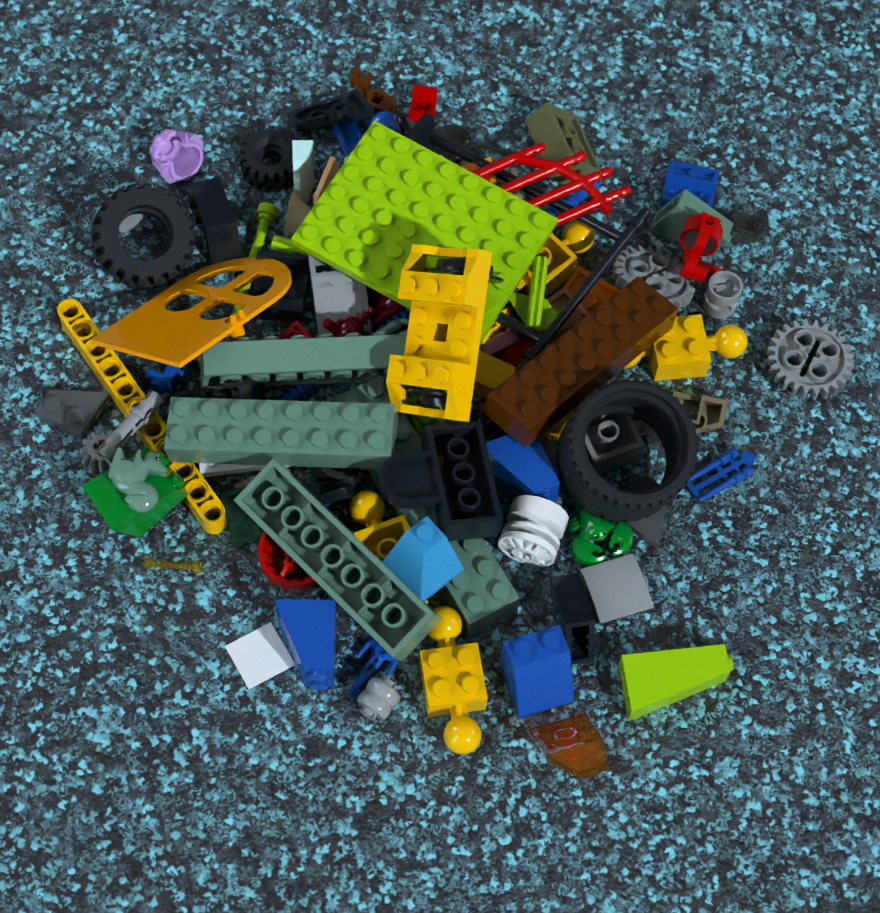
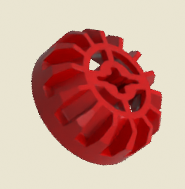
(268, 557)

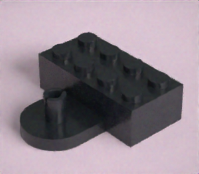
(450, 476)

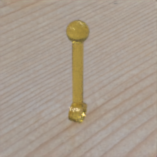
(196, 566)

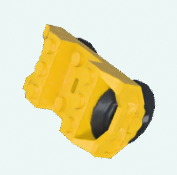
(441, 330)

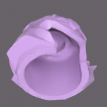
(177, 154)

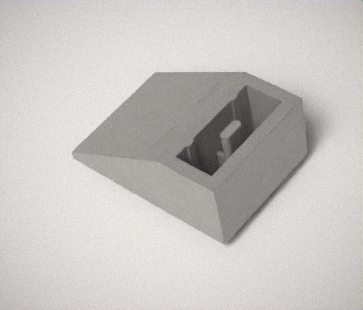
(335, 294)

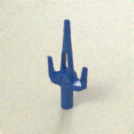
(380, 655)

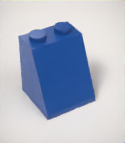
(521, 469)
(311, 638)
(537, 671)

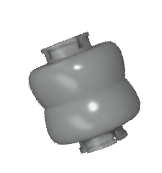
(378, 698)

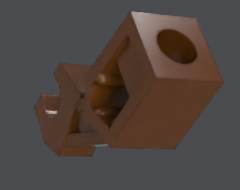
(363, 86)

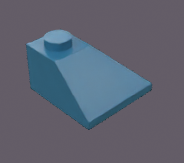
(424, 559)

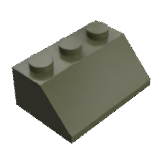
(562, 138)

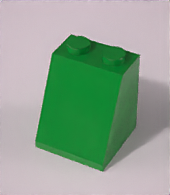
(116, 510)

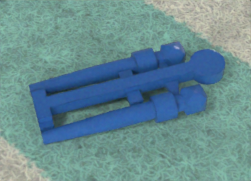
(747, 459)

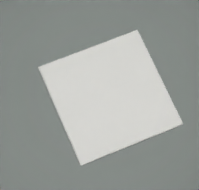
(260, 655)

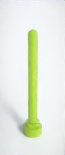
(266, 215)

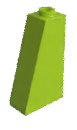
(669, 676)

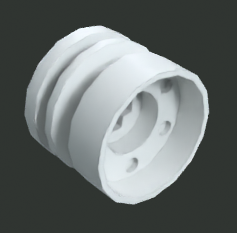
(533, 530)

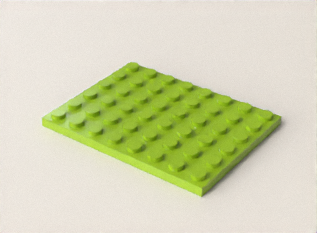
(407, 195)

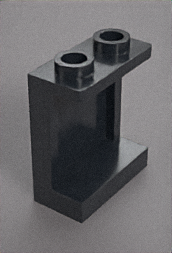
(292, 304)

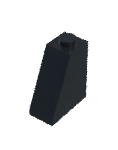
(573, 616)

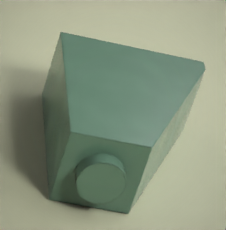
(672, 217)

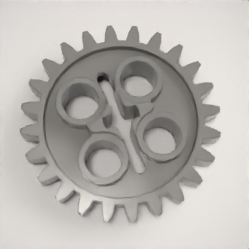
(657, 271)
(833, 369)

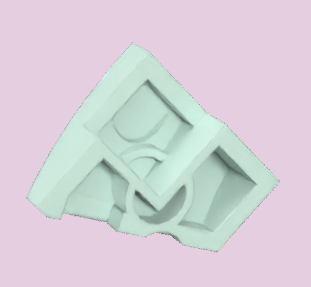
(303, 167)

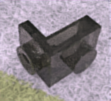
(748, 227)

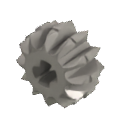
(90, 458)

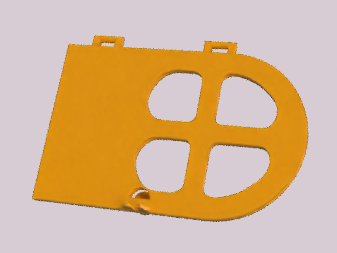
(183, 335)

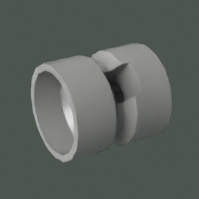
(722, 294)

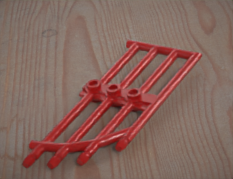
(550, 167)

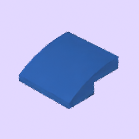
(696, 179)

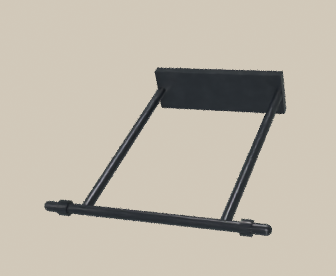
(424, 134)

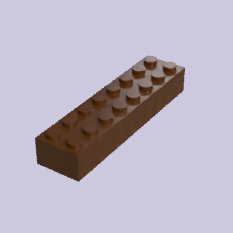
(580, 361)

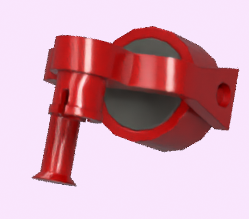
(699, 238)

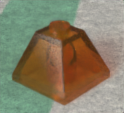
(572, 745)

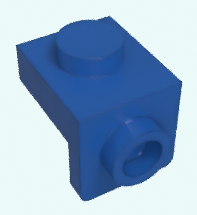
(168, 380)

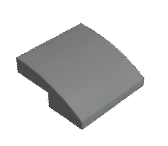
(616, 588)

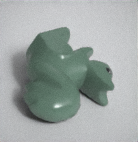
(130, 477)

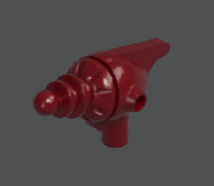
(385, 308)
(350, 324)

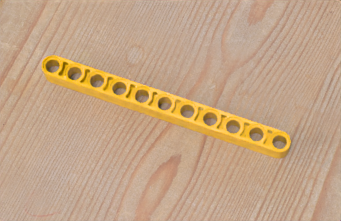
(124, 382)

